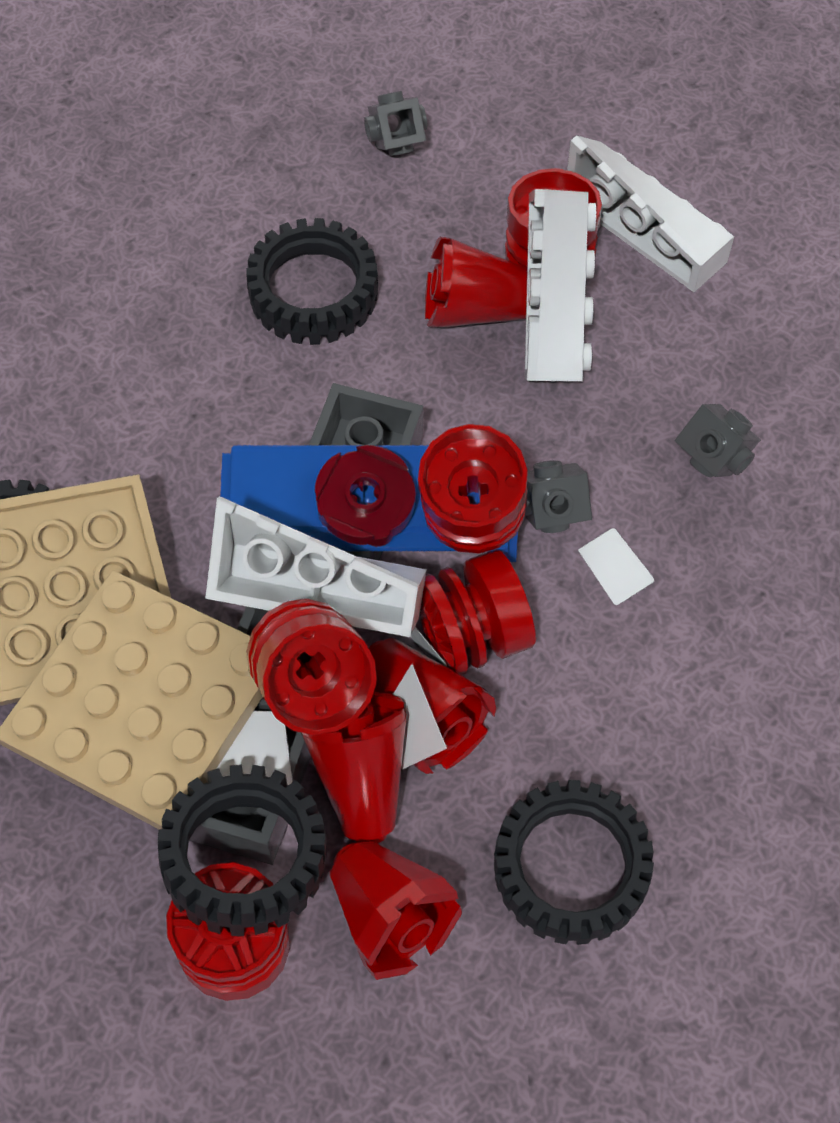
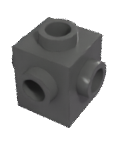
(410, 128)
(718, 441)
(557, 496)

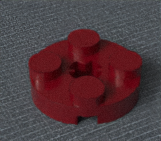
(369, 523)

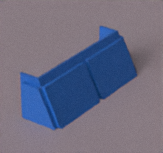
(281, 486)

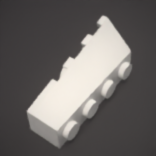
(651, 216)
(557, 284)
(268, 563)

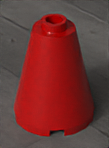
(473, 287)
(453, 699)
(364, 768)

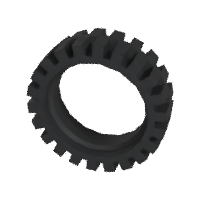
(312, 241)
(607, 811)
(237, 909)

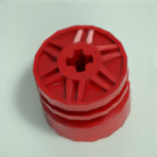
(518, 208)
(467, 462)
(484, 609)
(328, 688)
(224, 963)

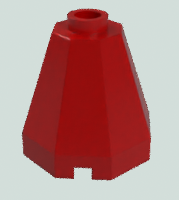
(392, 906)

